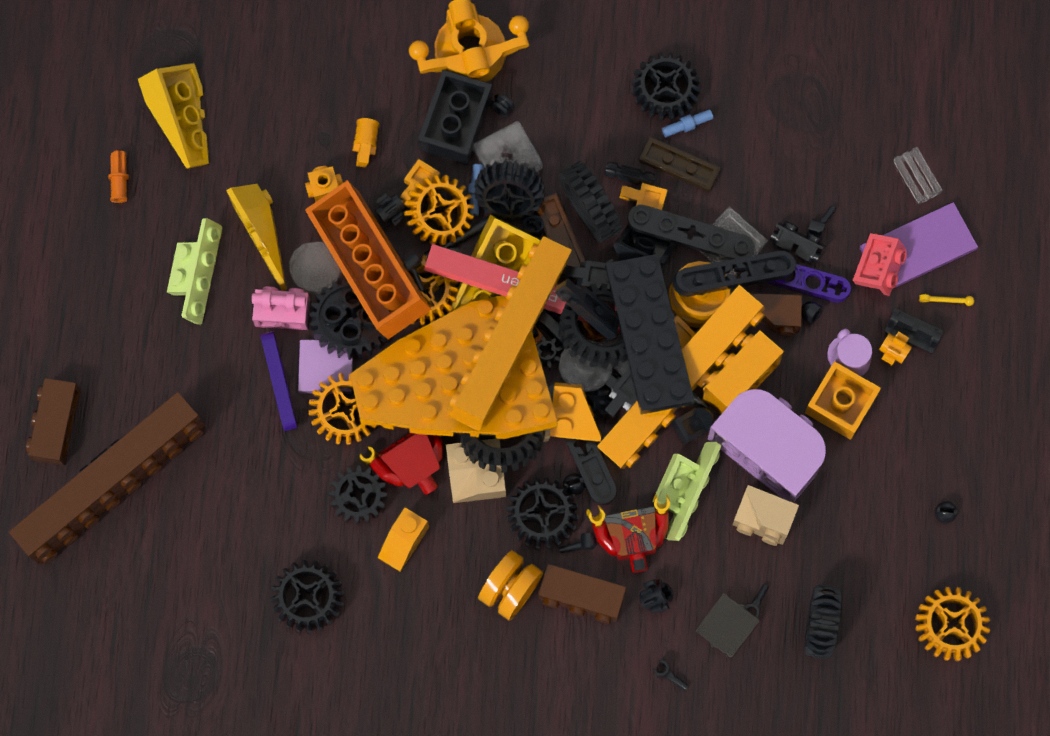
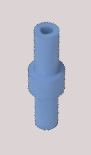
(687, 123)
(476, 170)

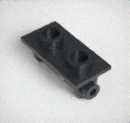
(807, 244)
(919, 332)

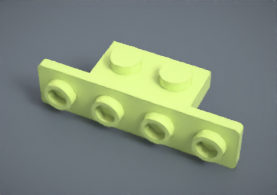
(194, 270)
(683, 484)

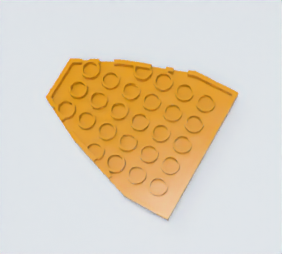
(419, 374)

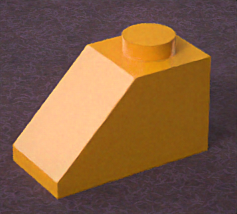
(403, 539)

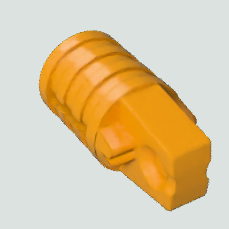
(365, 140)

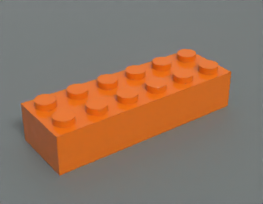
(368, 260)

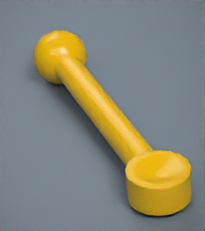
(969, 300)

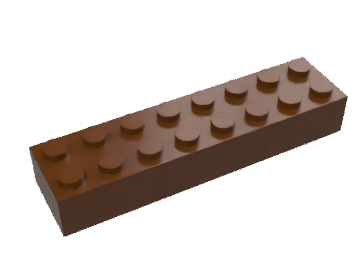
(108, 480)

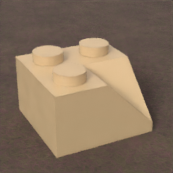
(469, 480)
(765, 516)

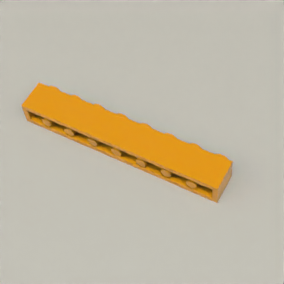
(510, 334)
(700, 355)

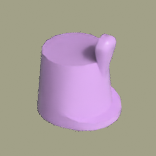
(851, 351)

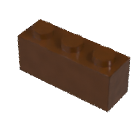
(53, 421)
(581, 594)

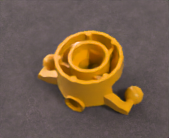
(478, 62)

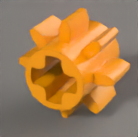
(895, 348)

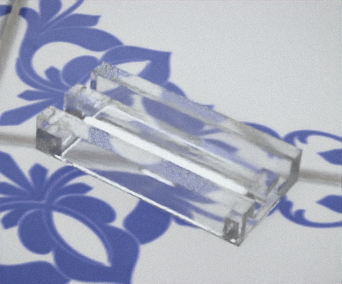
(907, 156)

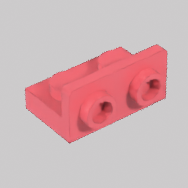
(880, 263)

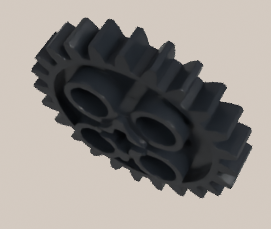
(336, 303)

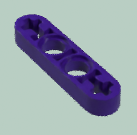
(799, 284)
(278, 381)

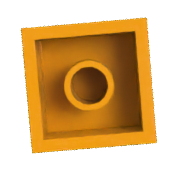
(842, 400)

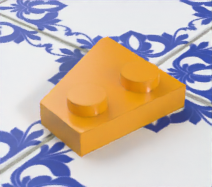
(573, 414)

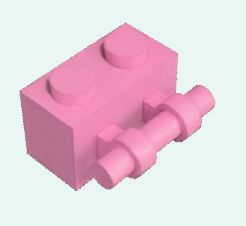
(281, 308)

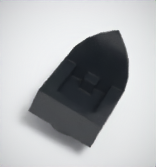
(693, 424)

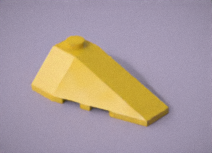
(175, 103)
(256, 215)
(500, 245)

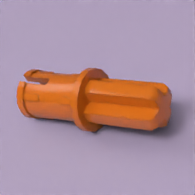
(118, 177)

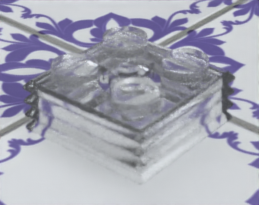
(510, 140)

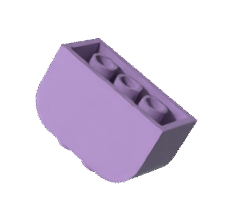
(770, 442)

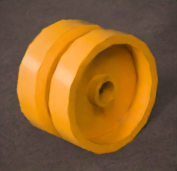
(699, 308)
(507, 583)

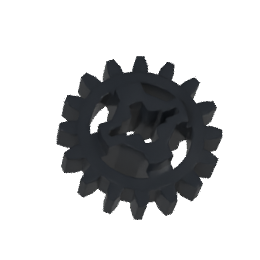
(347, 498)

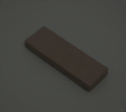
(679, 164)

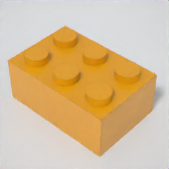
(742, 371)

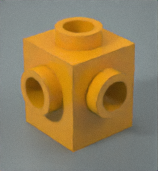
(319, 177)

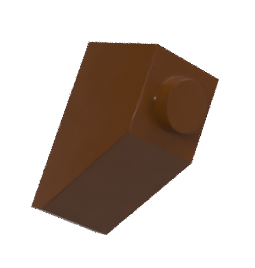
(781, 312)

